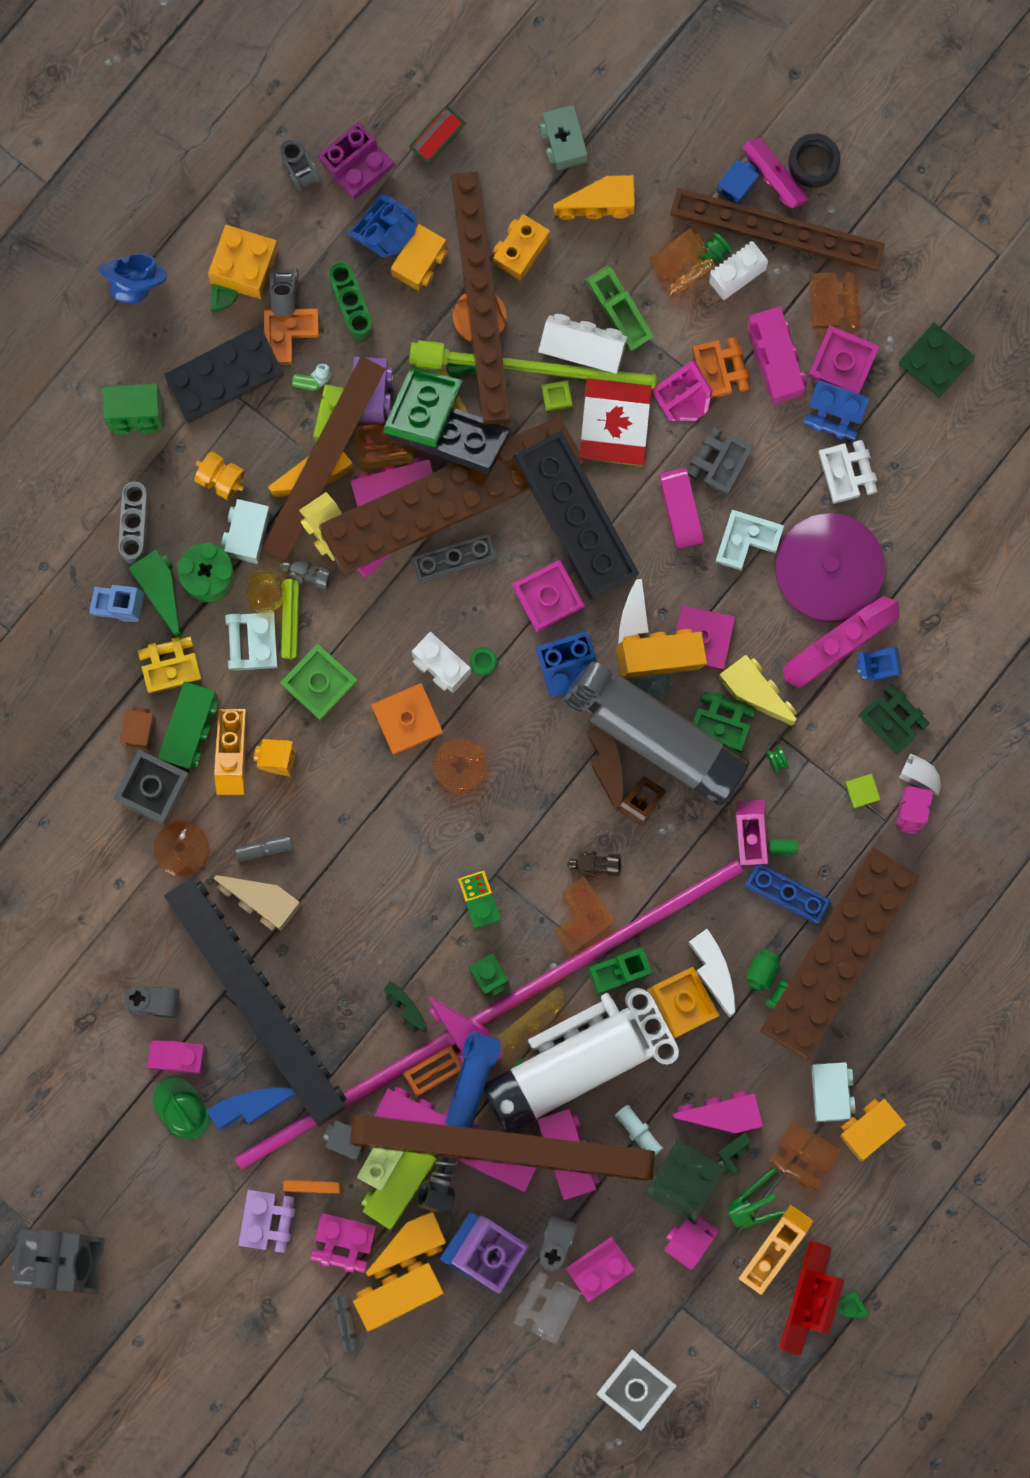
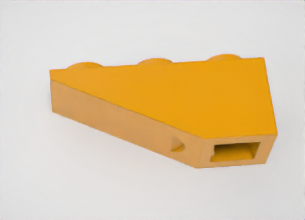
(604, 197)
(230, 752)
(414, 1239)

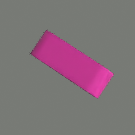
(681, 508)

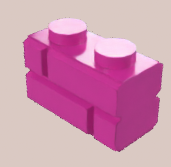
(913, 809)

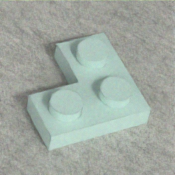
(745, 531)

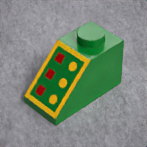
(479, 900)

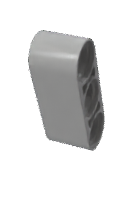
(133, 510)

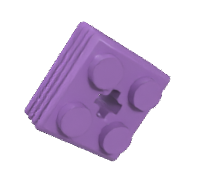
(506, 1251)

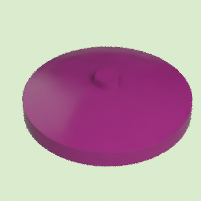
(829, 567)

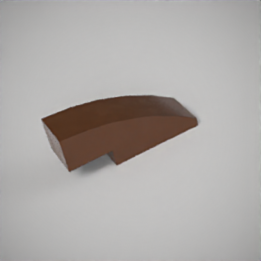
(607, 765)

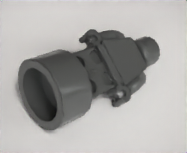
(304, 571)

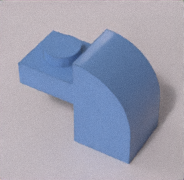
(118, 603)

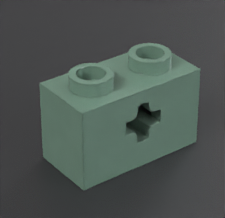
(565, 123)

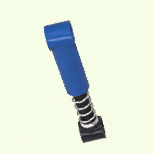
(479, 1055)

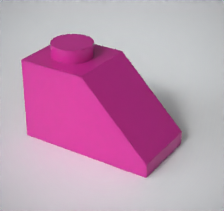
(752, 832)
(177, 1056)

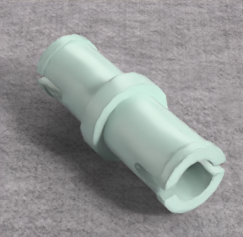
(638, 1130)

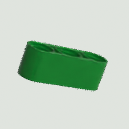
(347, 289)

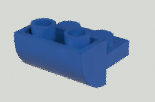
(564, 661)

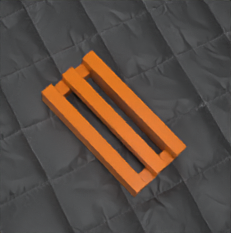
(418, 1092)

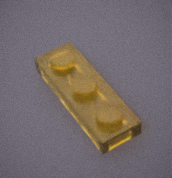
(531, 1019)

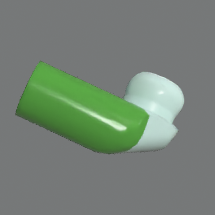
(313, 381)

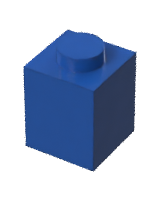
(738, 182)

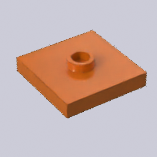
(407, 719)

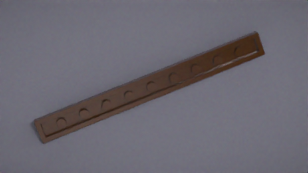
(480, 298)

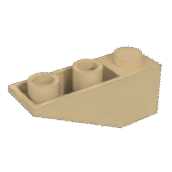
(266, 899)

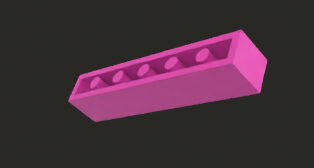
(399, 1106)

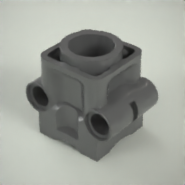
(57, 1261)

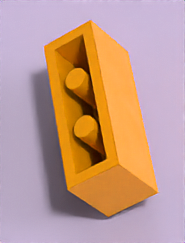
(661, 653)
(397, 1295)

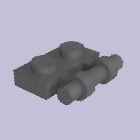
(727, 465)

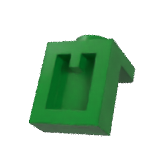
(489, 976)

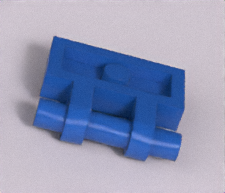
(838, 402)

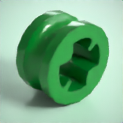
(777, 760)

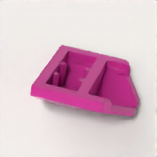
(684, 394)

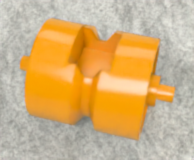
(223, 477)

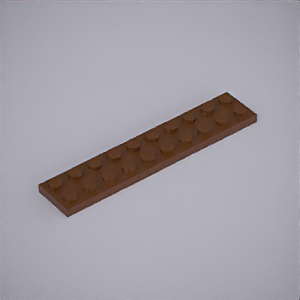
(431, 504)

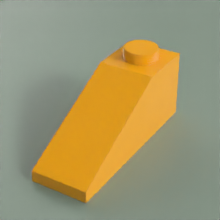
(776, 1249)

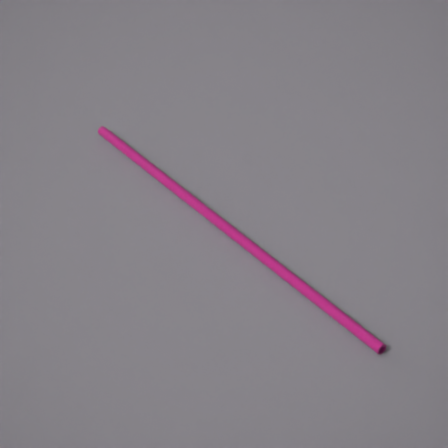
(502, 1006)

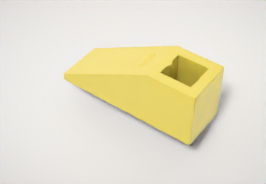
(748, 685)

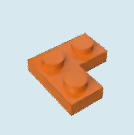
(281, 331)

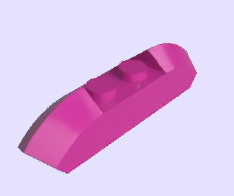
(841, 642)

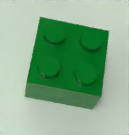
(133, 408)

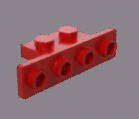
(813, 1300)

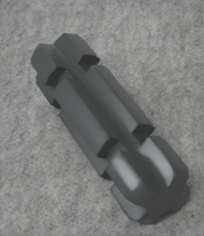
(345, 1323)

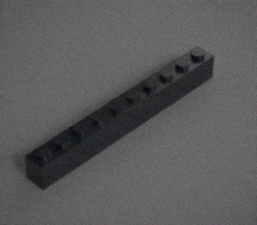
(255, 1002)

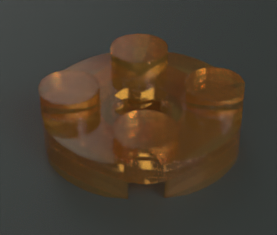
(469, 778)

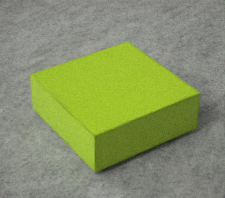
(557, 396)
(862, 791)

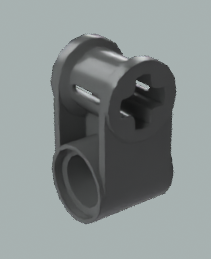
(300, 169)
(283, 291)
(158, 1001)
(559, 1239)

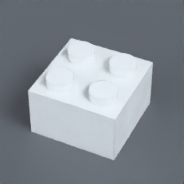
(636, 1390)

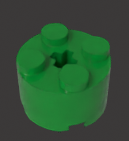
(213, 559)

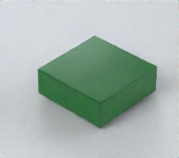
(783, 847)

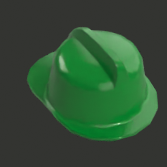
(180, 1108)

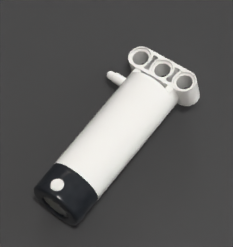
(580, 1063)

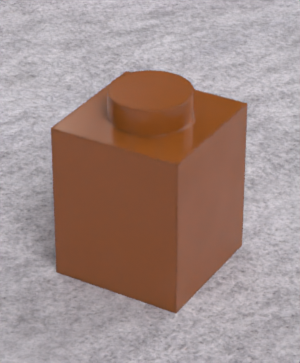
(137, 728)

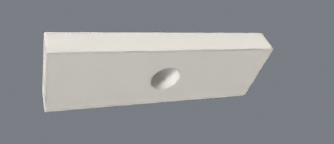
(567, 1028)

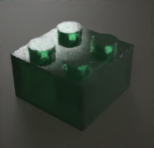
(685, 1181)

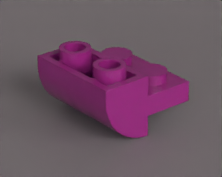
(355, 160)

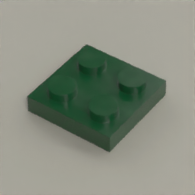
(936, 360)

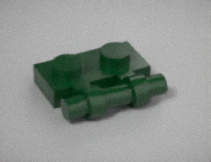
(888, 724)

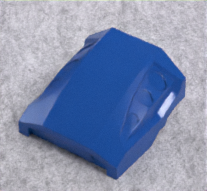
(385, 227)

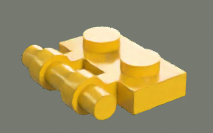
(172, 672)

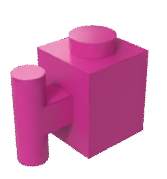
(690, 1241)

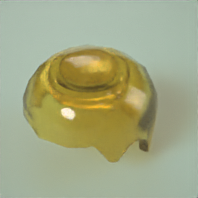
(265, 591)

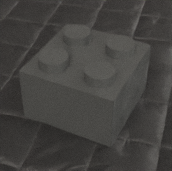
(152, 788)

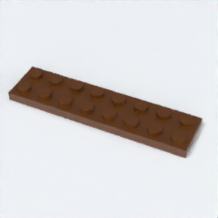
(839, 954)

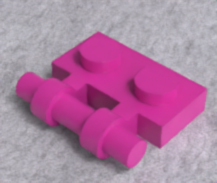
(345, 1234)

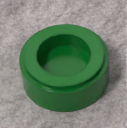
(483, 661)

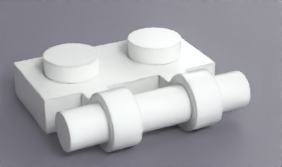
(840, 474)

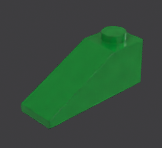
(158, 584)

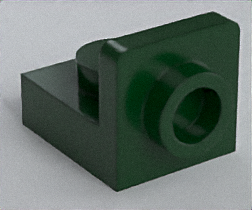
(737, 1149)

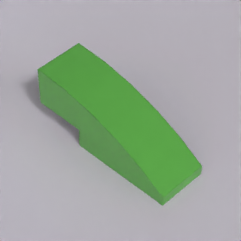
(618, 307)

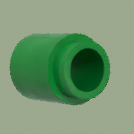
(763, 970)

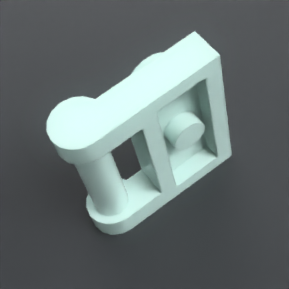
(260, 641)

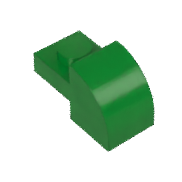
(620, 971)

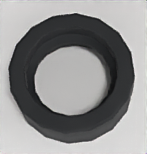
(821, 141)

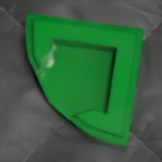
(222, 297)
(851, 1306)

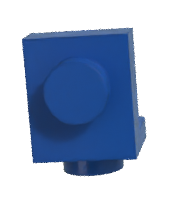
(879, 664)

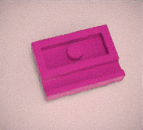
(600, 1269)

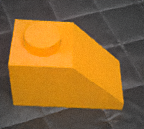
(275, 756)

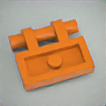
(712, 365)

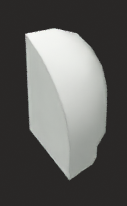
(922, 774)

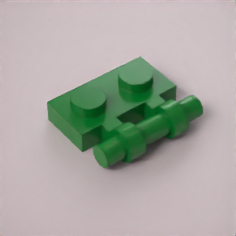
(727, 730)

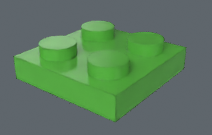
(318, 682)

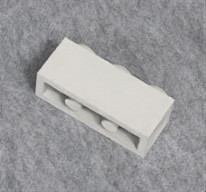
(583, 343)

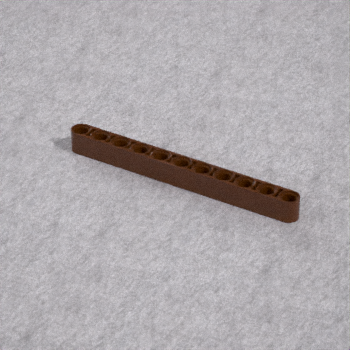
(502, 1147)

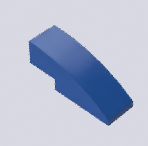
(249, 1105)

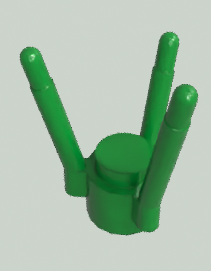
(742, 1211)

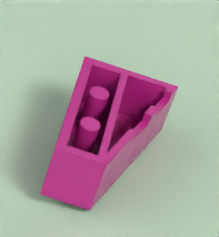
(776, 355)

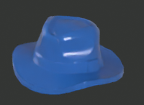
(133, 277)

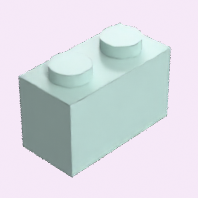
(247, 531)
(832, 1092)

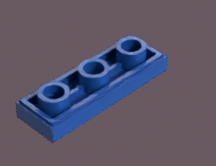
(803, 902)

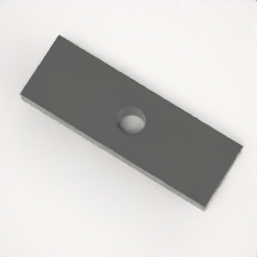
(471, 554)

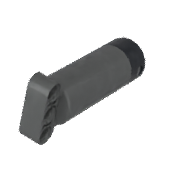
(657, 733)

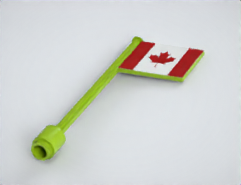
(613, 404)

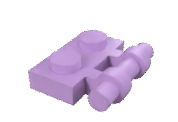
(258, 1220)

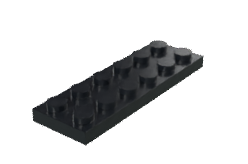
(575, 515)

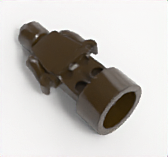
(590, 864)

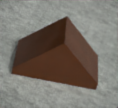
(642, 800)

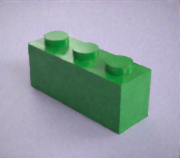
(189, 727)

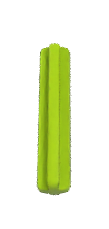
(290, 620)

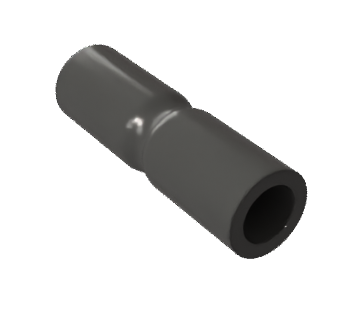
(267, 848)

